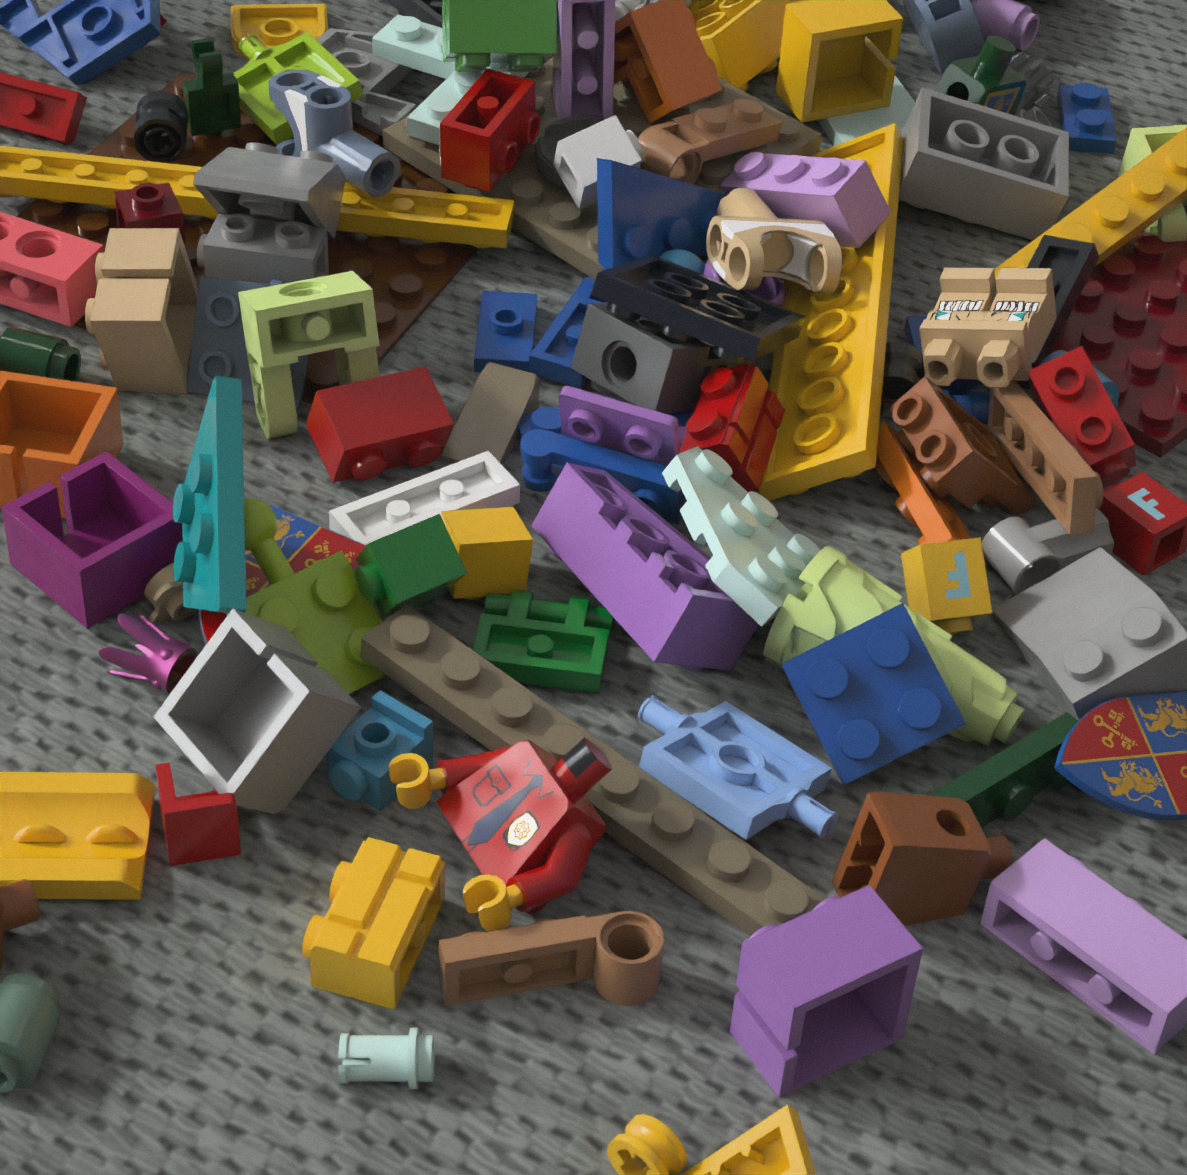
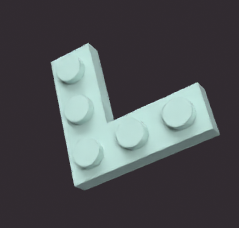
(420, 47)

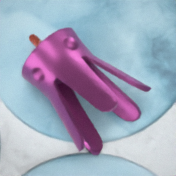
(166, 659)

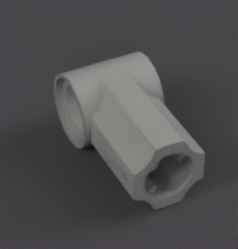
(1032, 553)

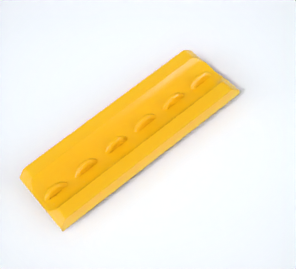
(76, 833)

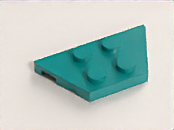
(213, 507)

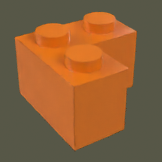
(663, 59)

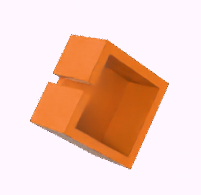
(52, 429)

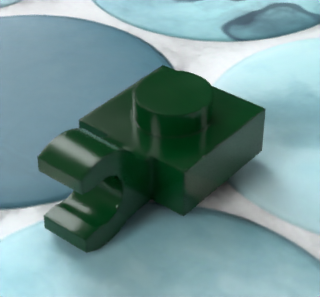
(213, 96)

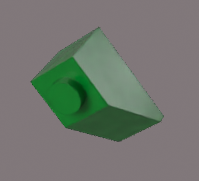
(409, 567)

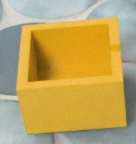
(830, 64)

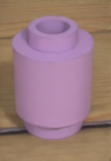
(1007, 20)

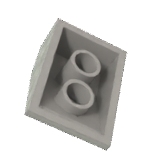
(274, 185)
(1096, 634)

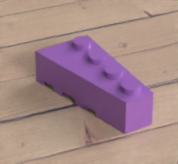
(642, 571)

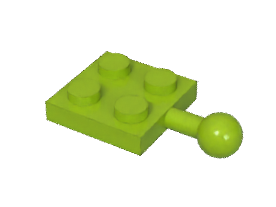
(315, 604)

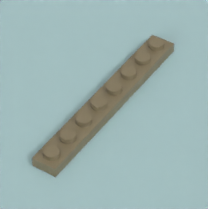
(634, 805)

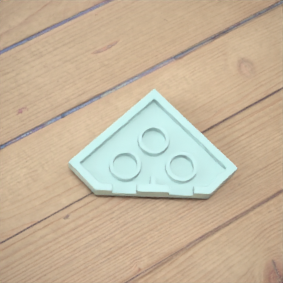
(751, 550)

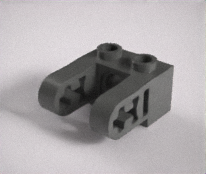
(642, 362)

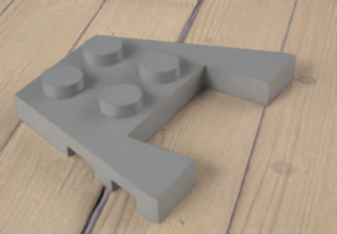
(375, 75)

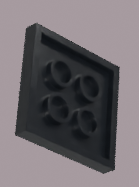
(697, 307)

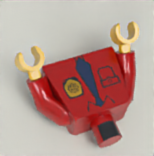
(517, 818)

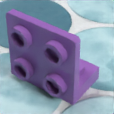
(620, 425)

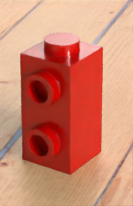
(1084, 414)

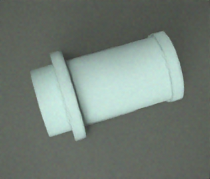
(390, 1058)

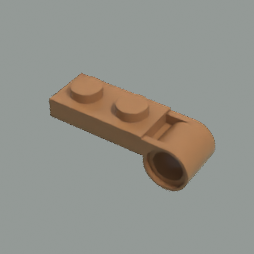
(683, 144)
(613, 949)

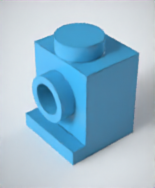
(363, 751)

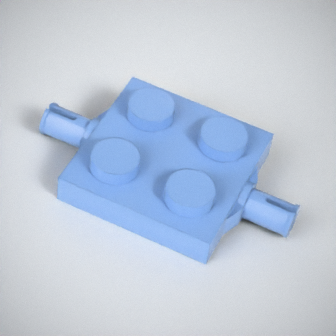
(735, 769)

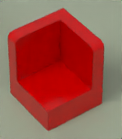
(196, 824)

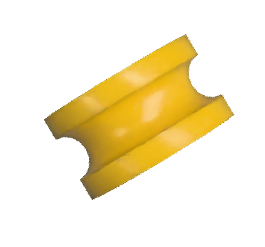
(647, 1149)

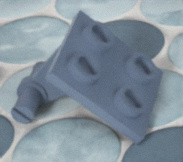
(220, 339)

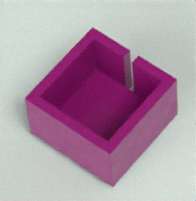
(114, 542)

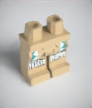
(987, 329)

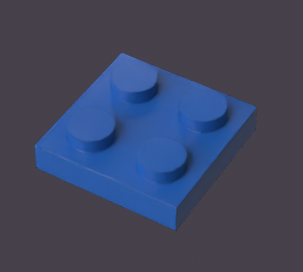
(873, 694)

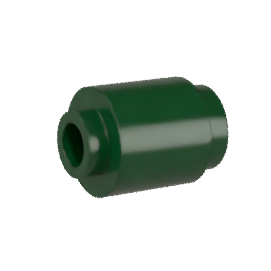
(38, 355)

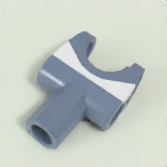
(322, 123)

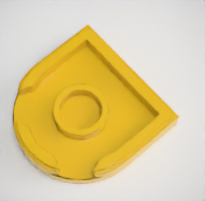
(276, 22)

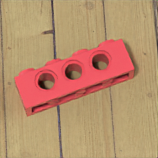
(46, 270)

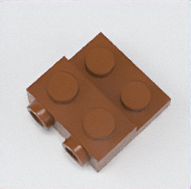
(957, 450)

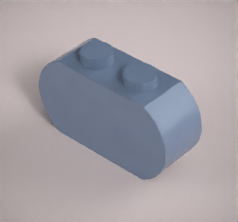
(946, 29)

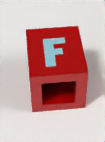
(1145, 522)

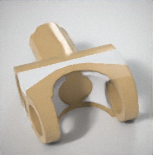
(753, 243)

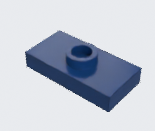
(505, 329)

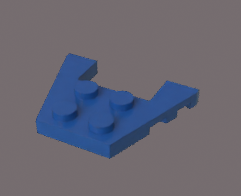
(83, 35)

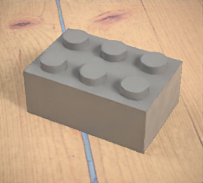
(983, 165)

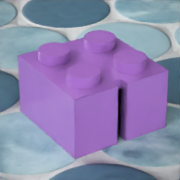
(824, 989)

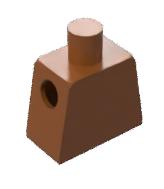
(920, 855)

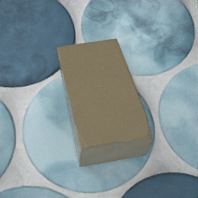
(493, 414)

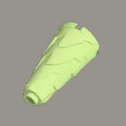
(844, 596)

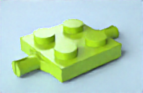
(297, 54)

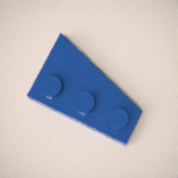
(649, 214)

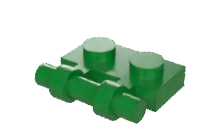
(545, 640)

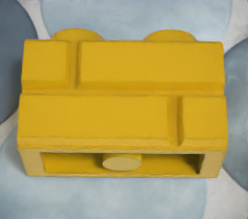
(375, 922)

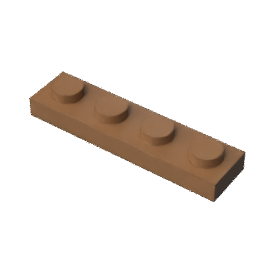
(1045, 458)

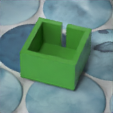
(499, 32)

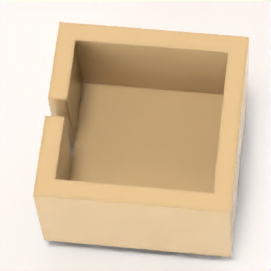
(144, 309)

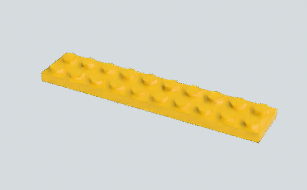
(836, 365)

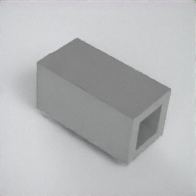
(262, 250)

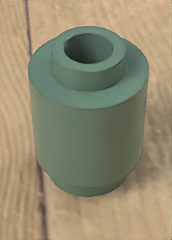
(26, 1027)

